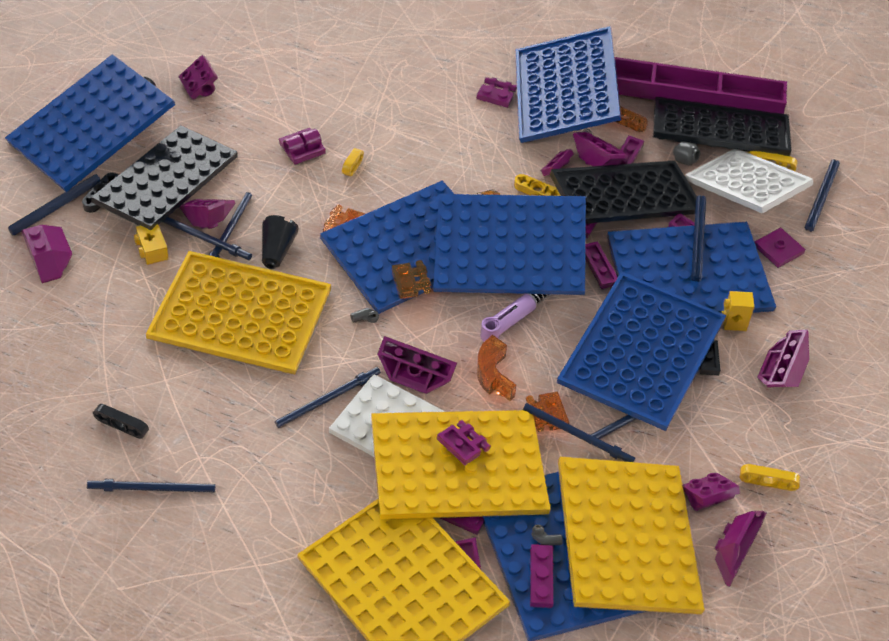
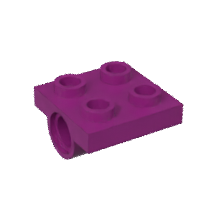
(199, 78)
(303, 145)
(710, 491)

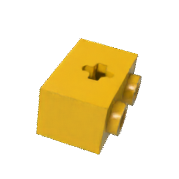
(151, 244)
(738, 310)

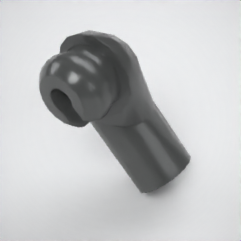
(365, 314)
(545, 539)

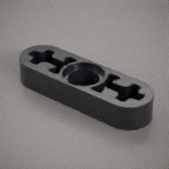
(87, 201)
(120, 421)

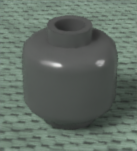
(686, 153)

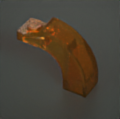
(490, 379)

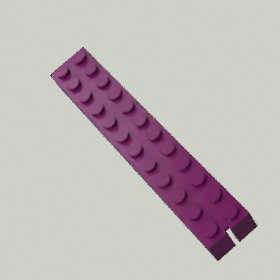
(654, 80)

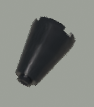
(276, 239)

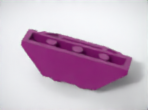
(597, 151)
(207, 212)
(48, 250)
(786, 360)
(414, 366)
(737, 542)

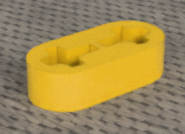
(352, 162)

